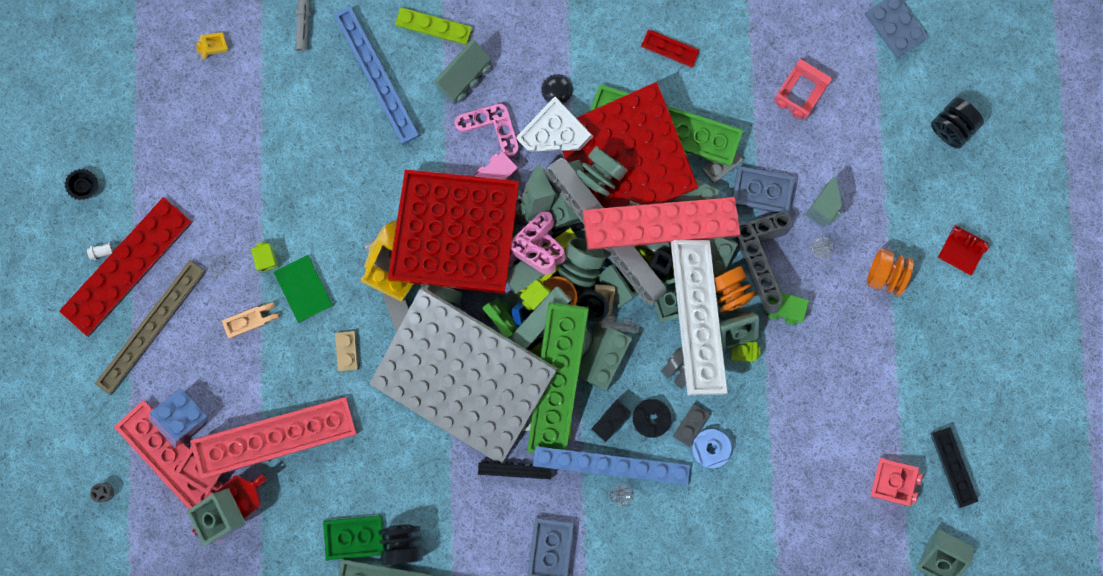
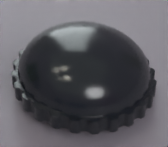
(557, 87)
(78, 185)
(596, 303)

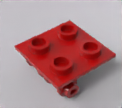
(963, 250)

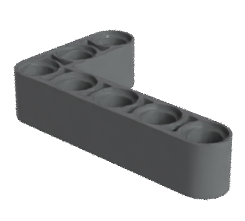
(759, 259)

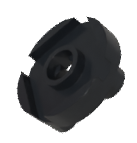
(654, 407)

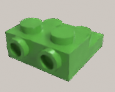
(501, 316)

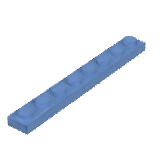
(376, 75)
(611, 465)

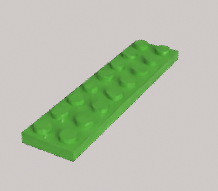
(697, 134)
(562, 349)

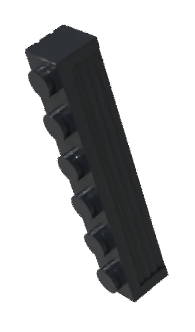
(511, 470)

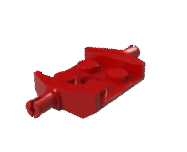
(244, 493)

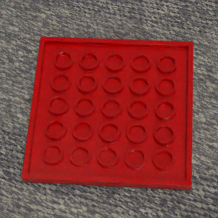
(643, 140)
(454, 231)

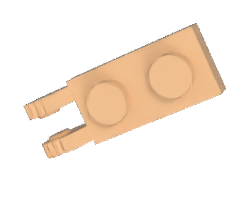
(248, 320)

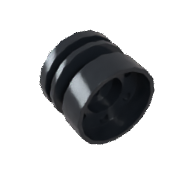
(957, 123)
(400, 545)

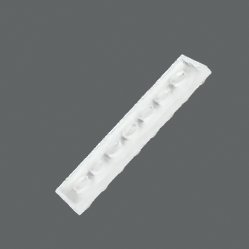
(698, 317)

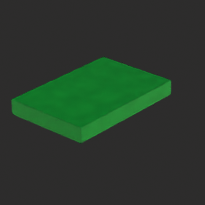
(303, 289)
(353, 537)

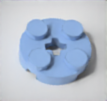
(706, 458)

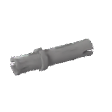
(302, 25)

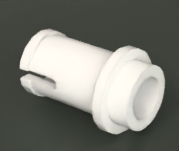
(99, 251)

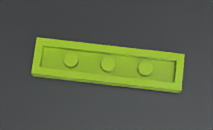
(433, 26)

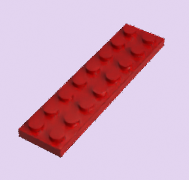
(125, 266)

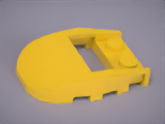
(377, 277)

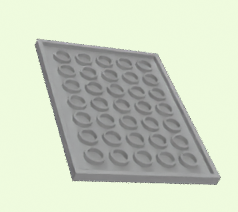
(462, 375)

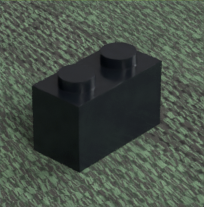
(610, 420)

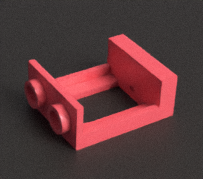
(811, 73)

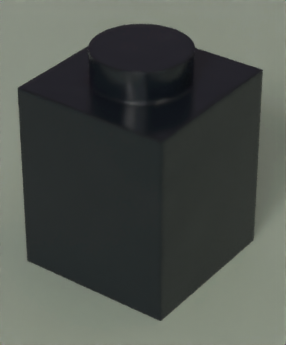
(661, 263)

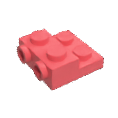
(189, 472)
(896, 482)

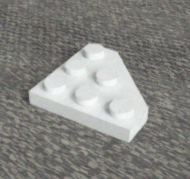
(554, 130)

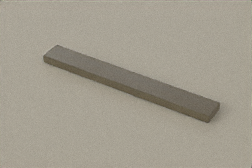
(150, 327)

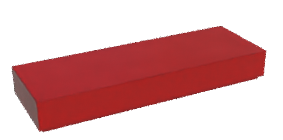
(670, 48)

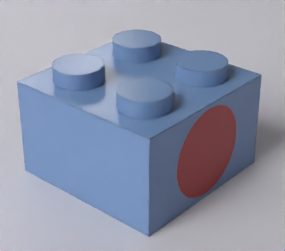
(177, 418)

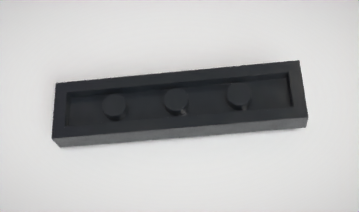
(954, 467)

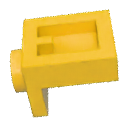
(211, 44)

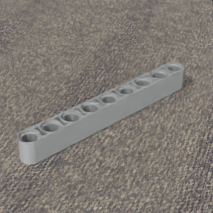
(625, 258)

